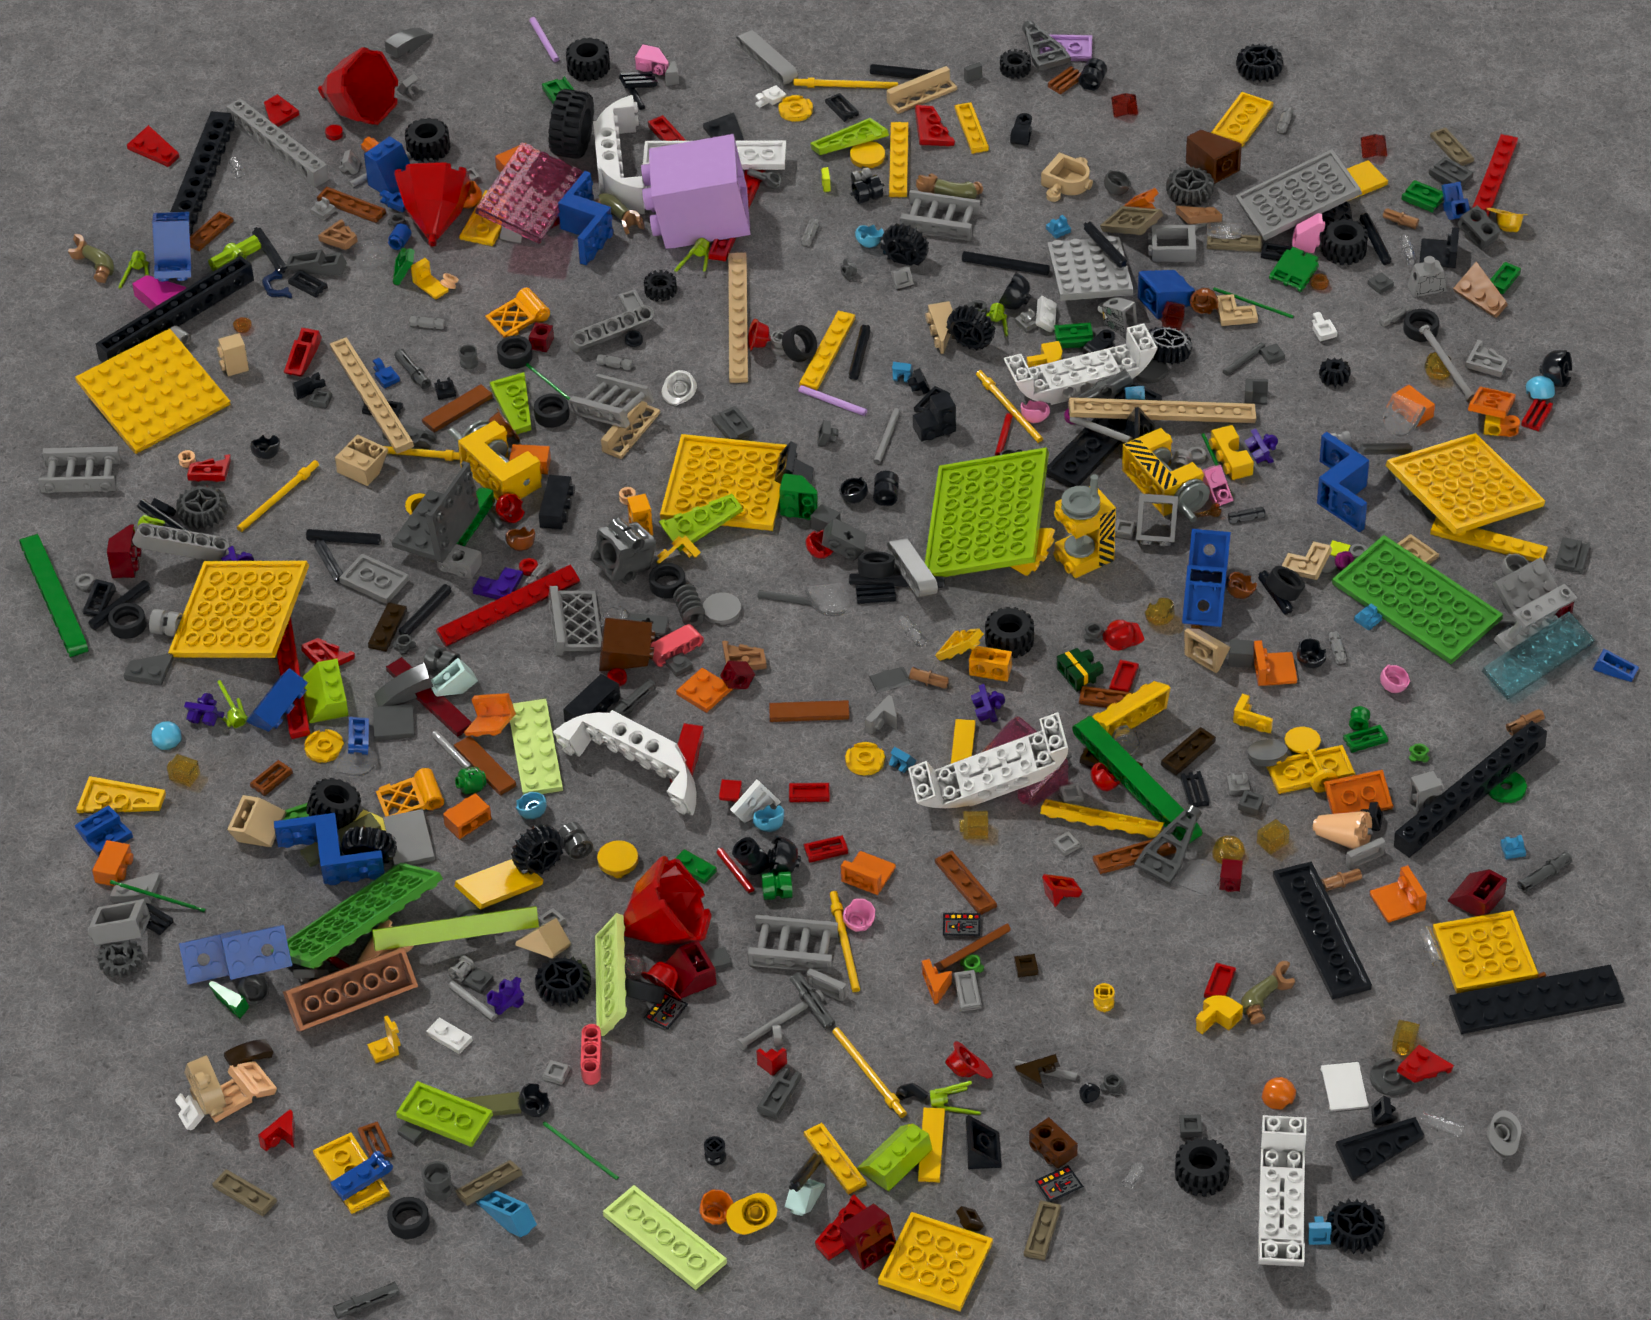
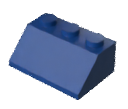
(278, 701)

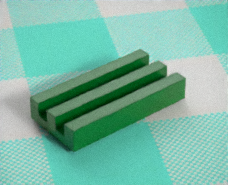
(1366, 741)

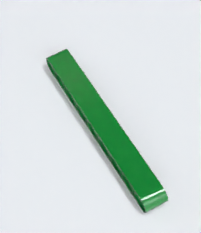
(53, 595)
(1131, 775)

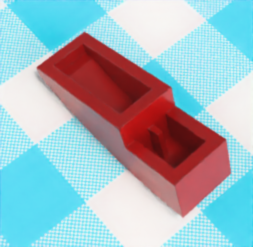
(303, 352)
(690, 743)

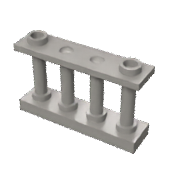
(940, 227)
(611, 413)
(79, 456)
(1535, 617)
(792, 959)

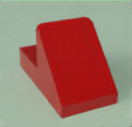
(1058, 886)
(280, 1129)

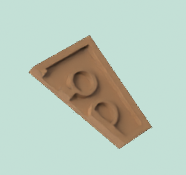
(1481, 291)

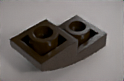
(248, 1051)

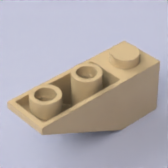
(938, 317)

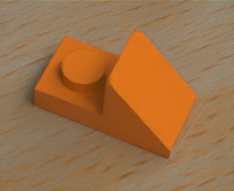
(1143, 200)
(936, 983)

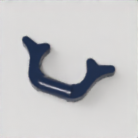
(270, 291)

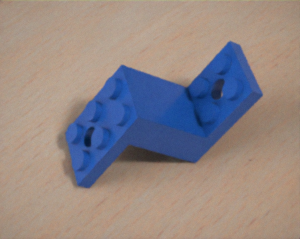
(585, 218)
(171, 246)
(1343, 481)
(1206, 578)
(325, 832)
(235, 954)

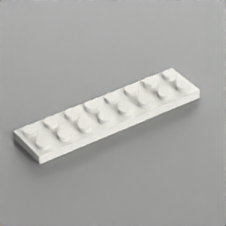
(752, 154)

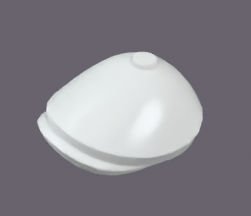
(678, 387)

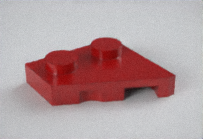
(279, 110)
(209, 470)
(319, 650)
(1423, 1065)

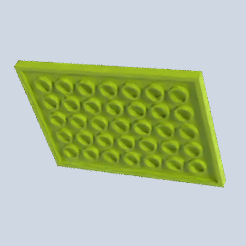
(987, 513)

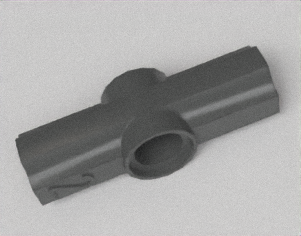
(1115, 385)

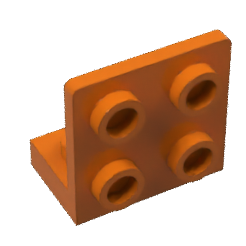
(1273, 667)
(493, 714)
(867, 872)
(1401, 897)

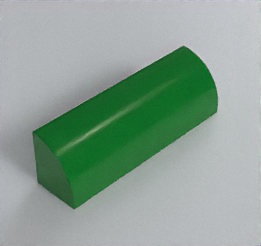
(485, 501)

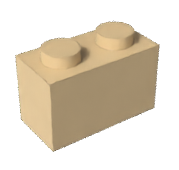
(233, 355)

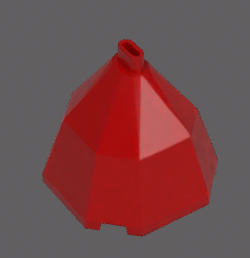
(361, 87)
(433, 195)
(667, 906)

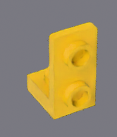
(422, 278)
(689, 549)
(1244, 716)
(388, 1046)

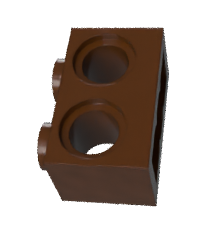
(1052, 1143)

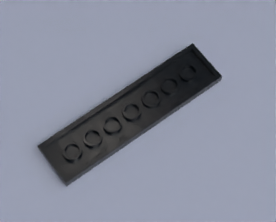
(1090, 448)
(1322, 930)
(1535, 999)

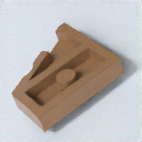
(1198, 215)

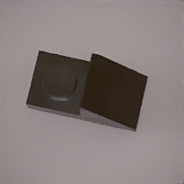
(1032, 1069)

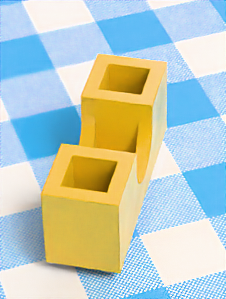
(1225, 443)

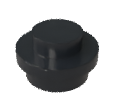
(633, 338)
(1089, 1092)

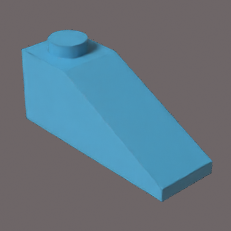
(508, 1212)

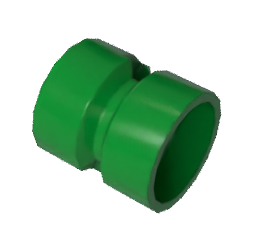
(777, 885)

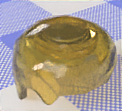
(1434, 364)
(1161, 612)
(1228, 848)

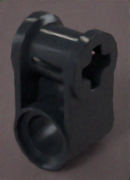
(1022, 130)
(1103, 340)

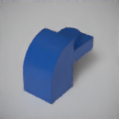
(1454, 203)

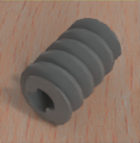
(689, 605)

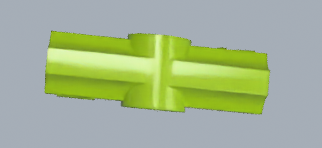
(232, 251)

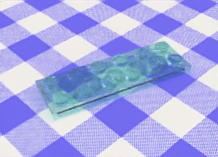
(1538, 655)

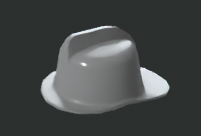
(1504, 1132)

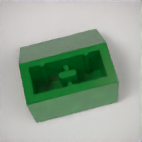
(797, 497)

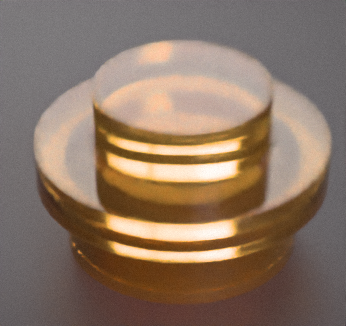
(1319, 282)
(242, 325)

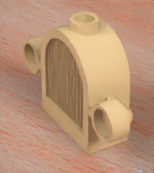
(1066, 176)
(205, 1086)

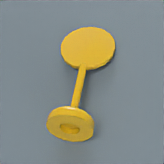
(1304, 741)

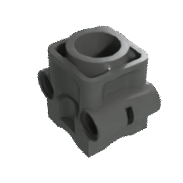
(623, 550)

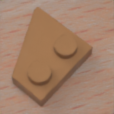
(338, 236)
(754, 656)

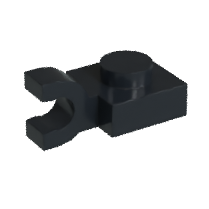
(307, 385)

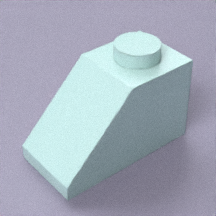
(453, 679)
(805, 1199)

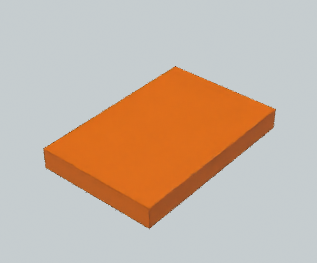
(1492, 402)
(1357, 792)

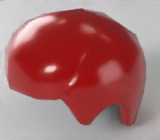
(509, 505)
(814, 547)
(1102, 778)

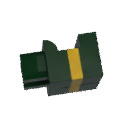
(1077, 668)

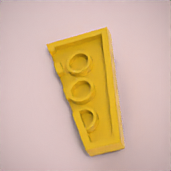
(119, 796)

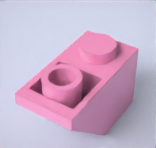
(651, 59)
(1307, 233)
(1217, 484)

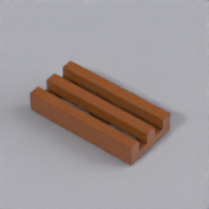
(1064, 78)
(273, 780)
(387, 1153)

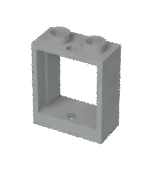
(1172, 253)
(1157, 499)
(119, 922)

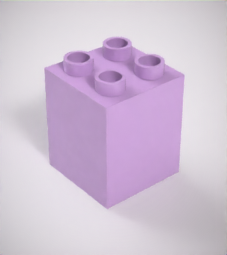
(696, 191)

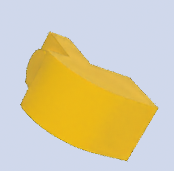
(1049, 353)
(1220, 1010)

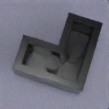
(938, 420)

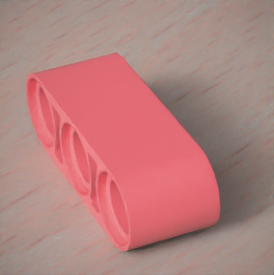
(679, 641)
(591, 1054)

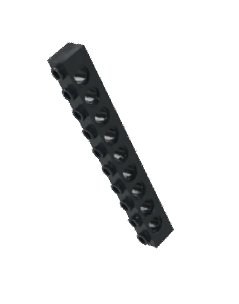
(203, 165)
(178, 308)
(1470, 789)

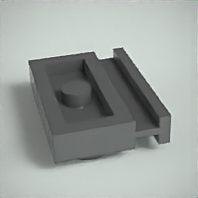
(1450, 172)
(733, 424)
(1572, 555)

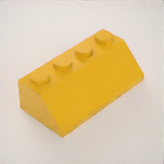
(1135, 707)

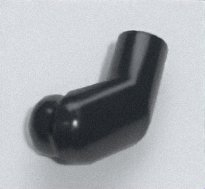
(909, 1090)

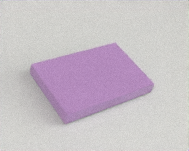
(1077, 46)

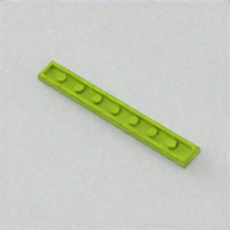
(455, 928)

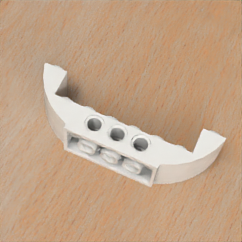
(615, 120)
(1075, 375)
(635, 744)
(992, 771)
(1282, 1191)

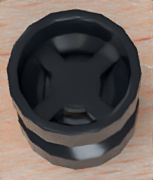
(714, 1150)

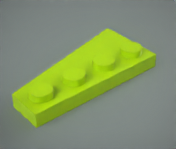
(853, 135)
(513, 401)
(701, 520)

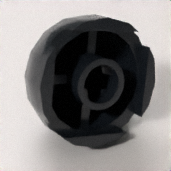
(1016, 293)
(1557, 367)
(784, 855)

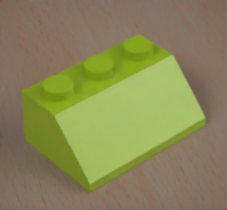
(325, 692)
(896, 1156)

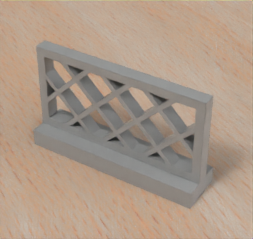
(560, 621)

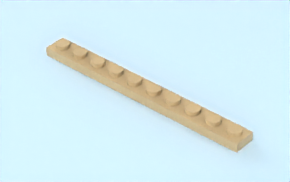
(738, 318)
(371, 395)
(1163, 410)

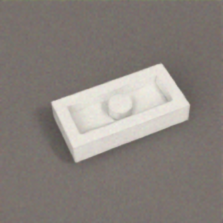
(1046, 314)
(449, 1035)

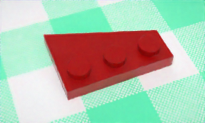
(930, 127)
(153, 146)
(830, 1241)

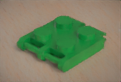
(1295, 268)

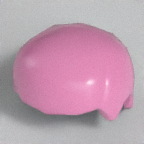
(1035, 411)
(1394, 678)
(859, 911)

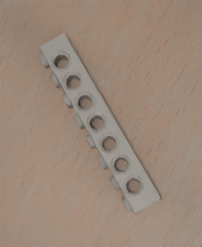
(278, 143)

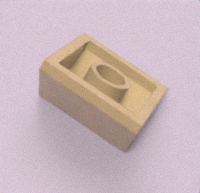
(1205, 649)
(546, 939)

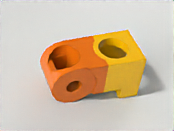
(1501, 426)

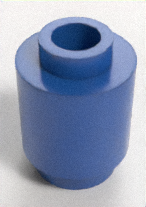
(399, 236)

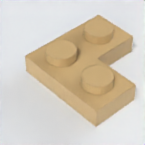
(1232, 315)
(1312, 564)

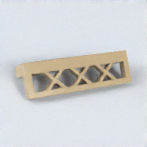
(918, 88)
(615, 433)

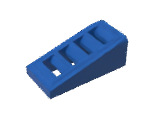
(1604, 666)

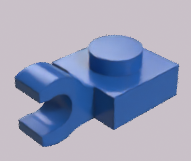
(393, 200)
(383, 375)

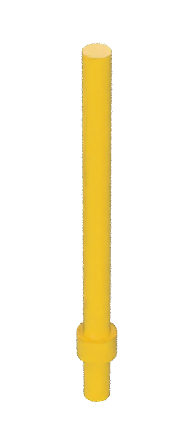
(811, 82)
(989, 384)
(448, 455)
(301, 475)
(837, 911)
(890, 1098)

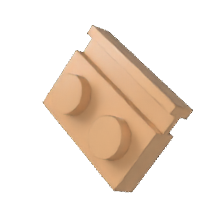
(252, 1080)
(234, 1099)

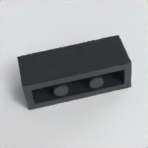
(556, 501)
(594, 698)

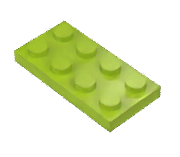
(444, 1114)

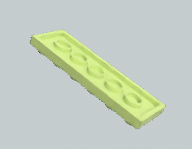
(535, 748)
(610, 974)
(664, 1237)

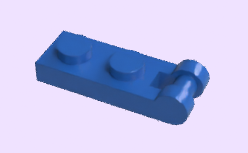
(358, 735)
(361, 1176)

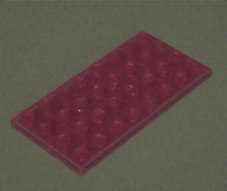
(528, 192)

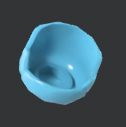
(868, 236)
(1540, 387)
(166, 735)
(531, 805)
(769, 819)

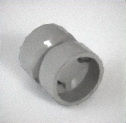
(163, 622)

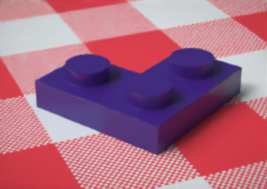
(498, 588)

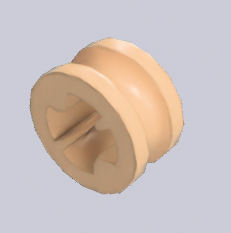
(449, 281)
(186, 454)
(626, 491)

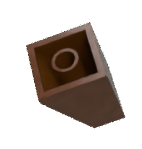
(1213, 153)
(626, 644)

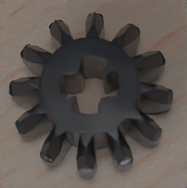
(1334, 372)

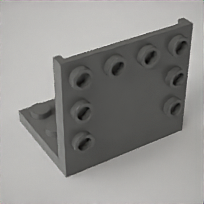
(440, 519)

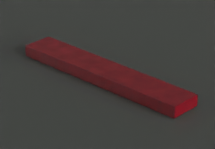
(438, 706)

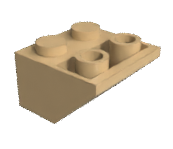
(361, 460)
(255, 821)

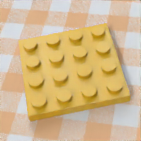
(1484, 951)
(935, 1261)

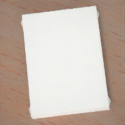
(1344, 1086)

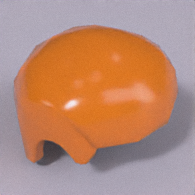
(474, 196)
(1278, 1093)
(714, 1202)

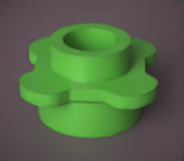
(1419, 753)
(972, 960)

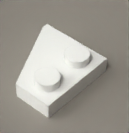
(754, 799)

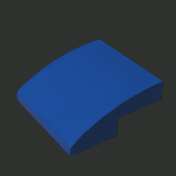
(101, 827)

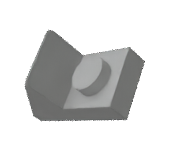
(881, 714)

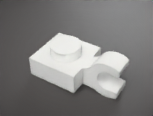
(772, 95)
(1323, 328)
(190, 1111)

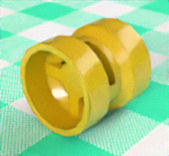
(1104, 997)

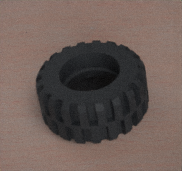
(571, 123)

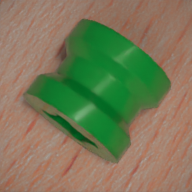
(1359, 718)

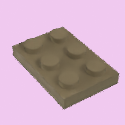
(1131, 220)

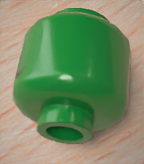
(470, 780)

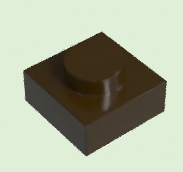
(1026, 965)
(969, 1219)

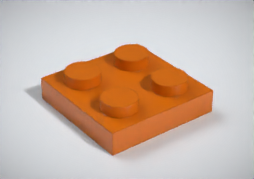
(703, 690)

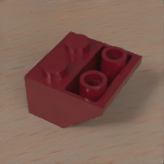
(123, 554)
(1479, 892)
(693, 969)
(868, 1236)

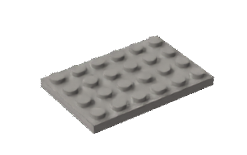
(1298, 194)
(1087, 271)

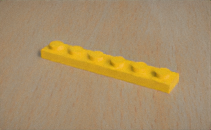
(898, 159)
(827, 350)
(1491, 541)
(1096, 817)

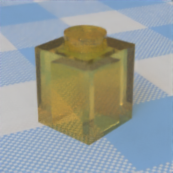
(183, 770)
(974, 824)
(1273, 836)
(1405, 1037)

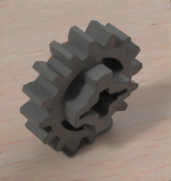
(120, 958)

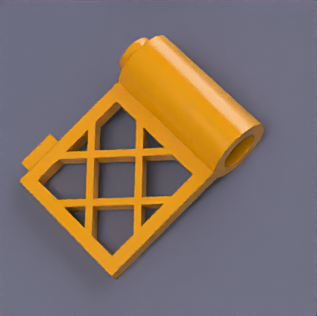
(528, 306)
(425, 788)

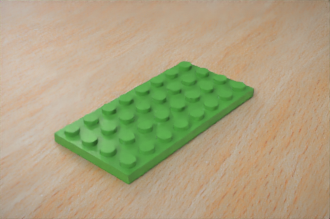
(1417, 599)
(360, 914)

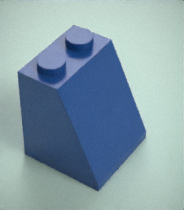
(382, 162)
(1162, 286)

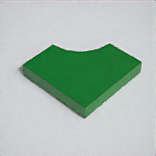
(402, 264)

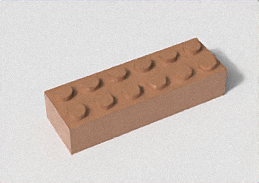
(350, 989)

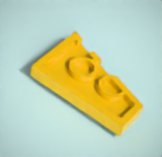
(959, 643)

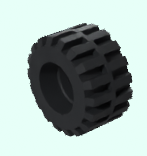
(588, 59)
(427, 139)
(1344, 241)
(1010, 621)
(334, 797)
(1202, 1180)

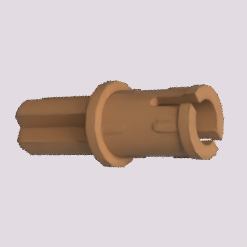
(1401, 218)
(928, 678)
(1535, 716)
(1341, 880)

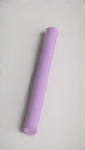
(544, 40)
(832, 400)

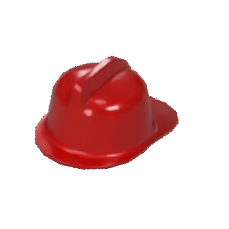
(758, 335)
(1122, 635)
(664, 976)
(966, 1063)

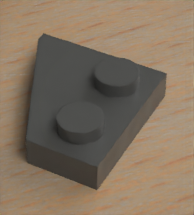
(149, 670)
(310, 974)

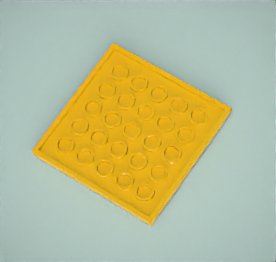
(152, 391)
(719, 467)
(1465, 483)
(239, 609)

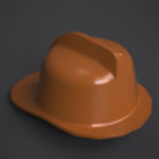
(501, 421)

